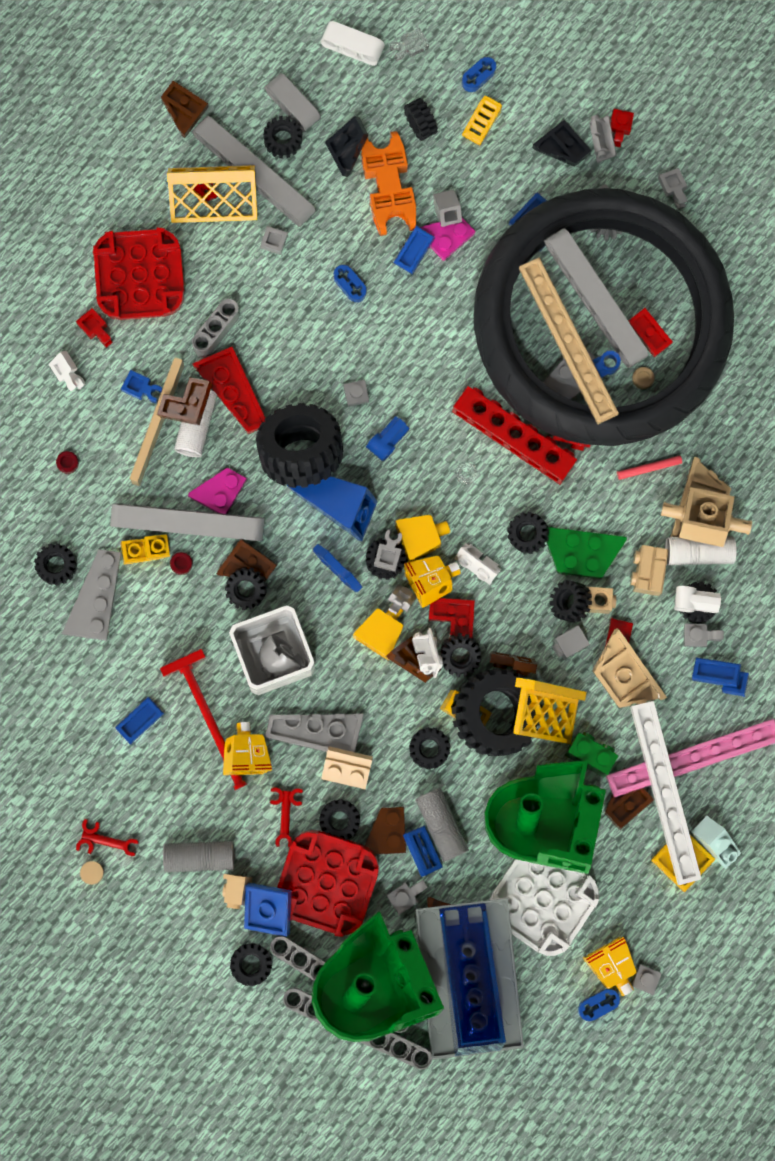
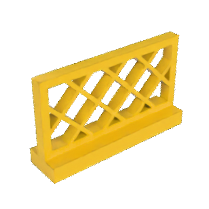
(215, 175)
(550, 694)

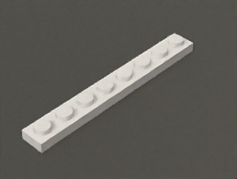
(665, 793)

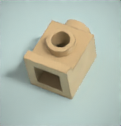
(235, 890)

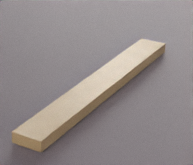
(568, 340)

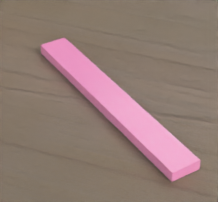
(697, 756)

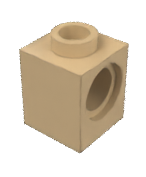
(607, 594)

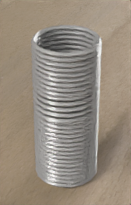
(441, 826)
(190, 856)

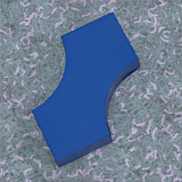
(340, 571)

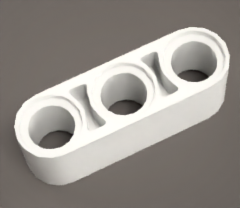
(352, 43)

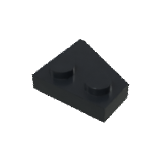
(347, 145)
(563, 145)

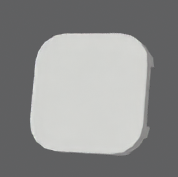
(546, 904)

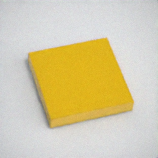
(663, 862)

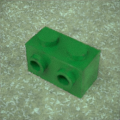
(599, 757)

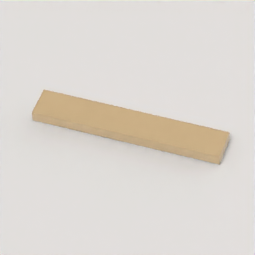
(155, 424)

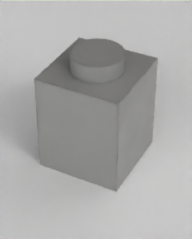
(447, 208)
(570, 643)

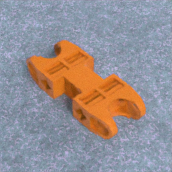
(391, 200)

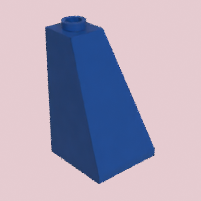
(341, 502)

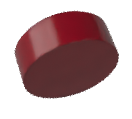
(67, 462)
(181, 563)

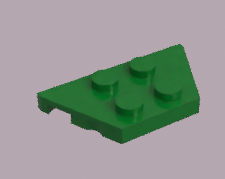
(583, 552)

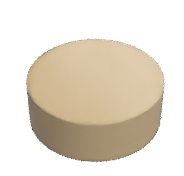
(643, 378)
(92, 872)

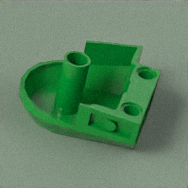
(547, 817)
(374, 985)

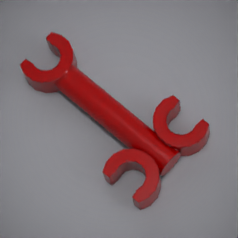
(286, 798)
(89, 836)

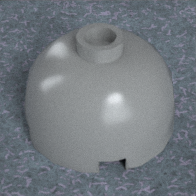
(278, 658)

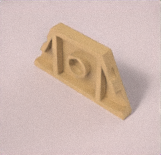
(703, 479)
(625, 674)

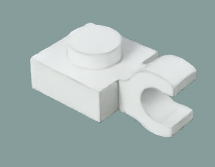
(64, 370)

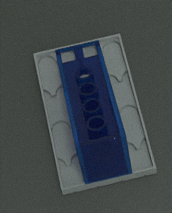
(475, 976)

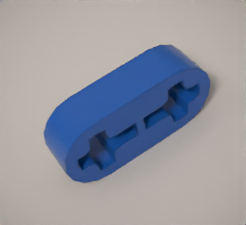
(482, 77)
(346, 286)
(602, 1009)

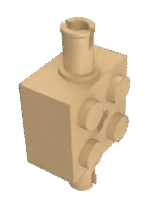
(706, 517)

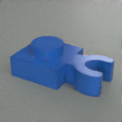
(138, 386)

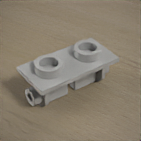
(602, 138)

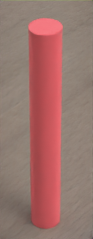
(649, 467)

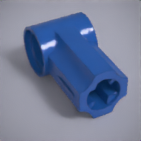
(602, 369)
(384, 442)

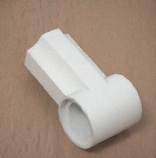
(690, 599)

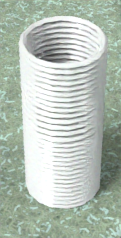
(192, 437)
(691, 552)

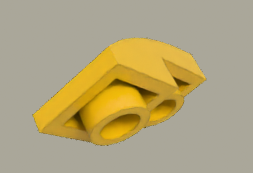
(145, 549)

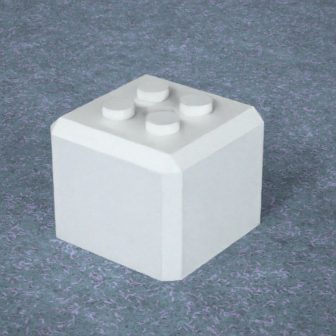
(252, 633)

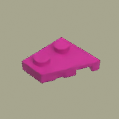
(448, 237)
(219, 491)

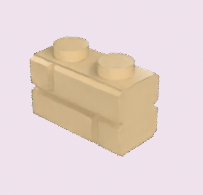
(650, 570)

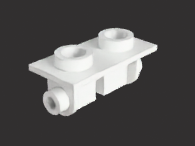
(469, 558)
(429, 661)

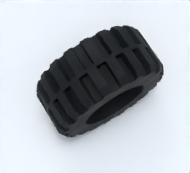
(305, 465)
(469, 719)

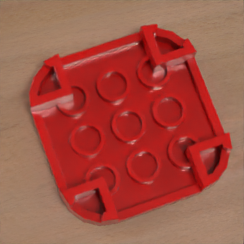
(138, 274)
(329, 881)

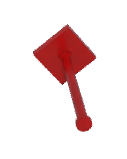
(185, 667)

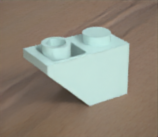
(716, 841)

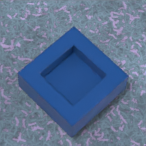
(742, 686)

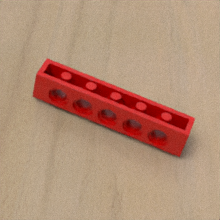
(519, 446)

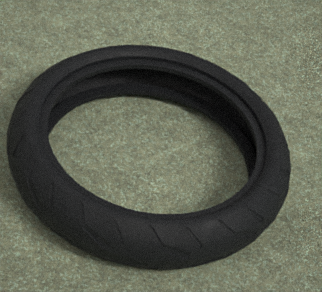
(630, 214)

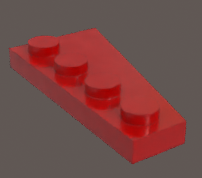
(232, 387)

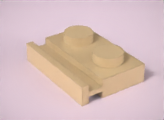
(347, 767)

